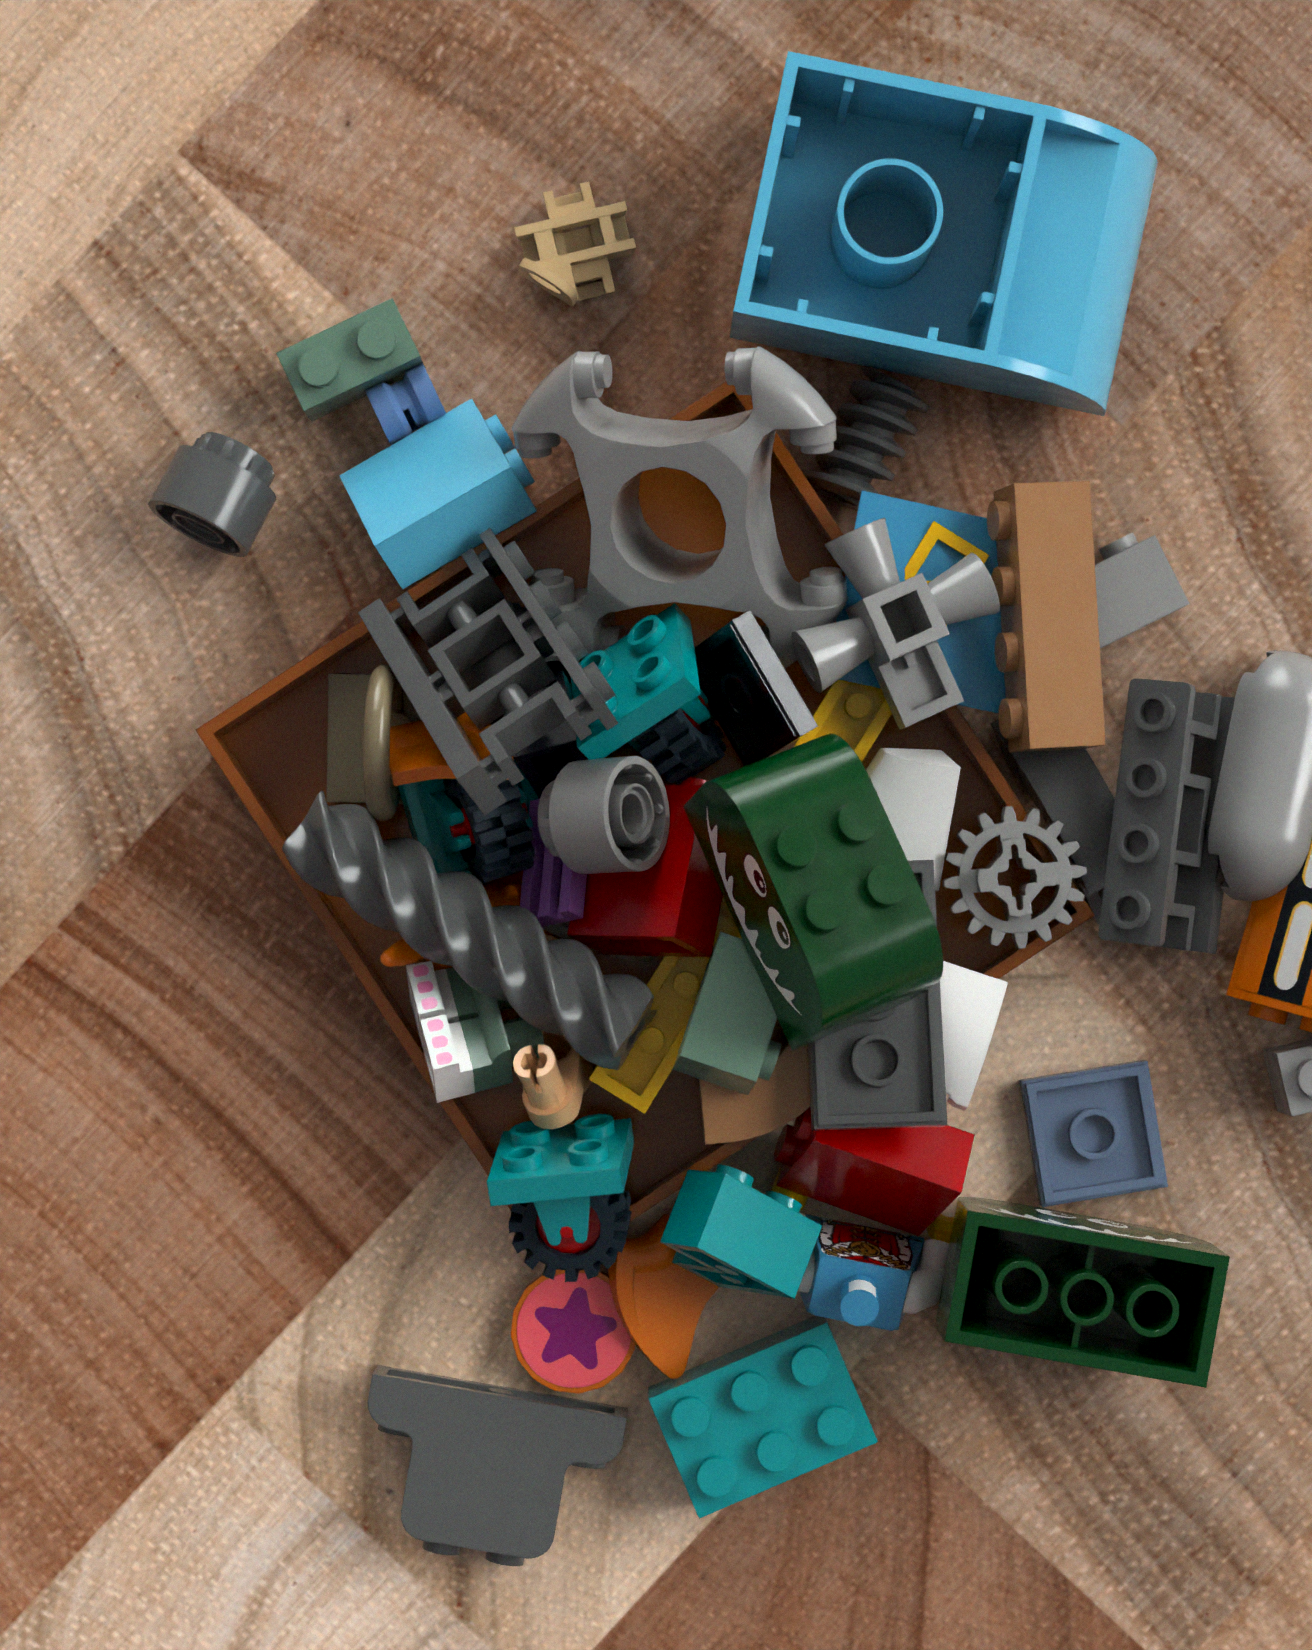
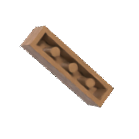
(1047, 616)

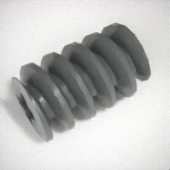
(867, 438)

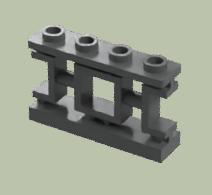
(445, 694)
(1159, 868)

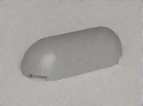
(1266, 780)

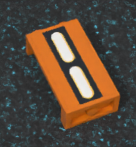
(1276, 954)

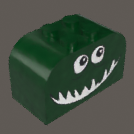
(818, 887)
(1081, 1290)

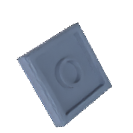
(1093, 1133)

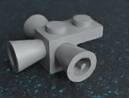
(896, 625)

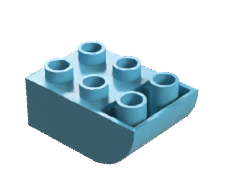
(944, 234)

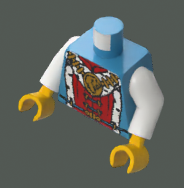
(872, 1272)

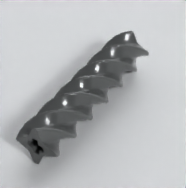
(453, 924)

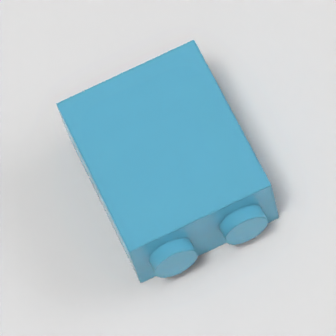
(440, 491)

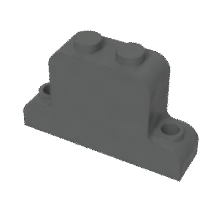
(488, 1459)

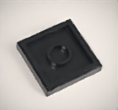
(750, 690)

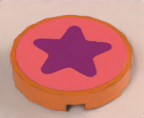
(570, 1333)

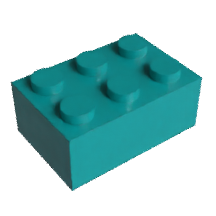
(761, 1415)

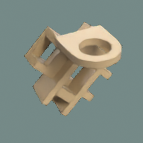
(577, 254)

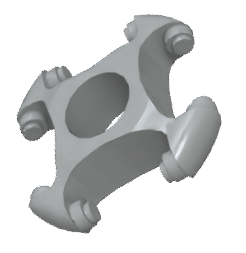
(727, 454)

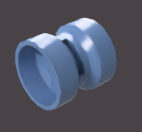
(405, 404)

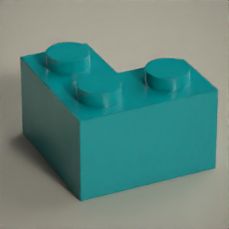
(739, 1234)

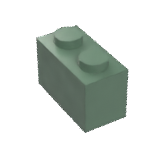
(349, 358)
(730, 1023)

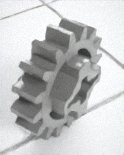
(1017, 918)

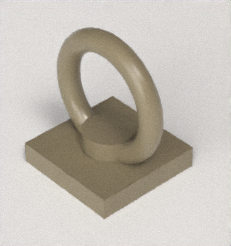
(359, 738)

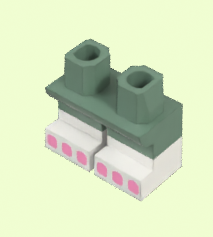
(464, 1033)

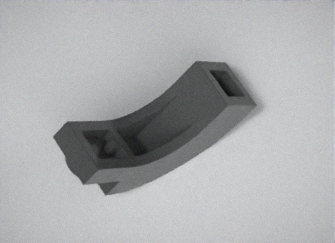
(1073, 791)

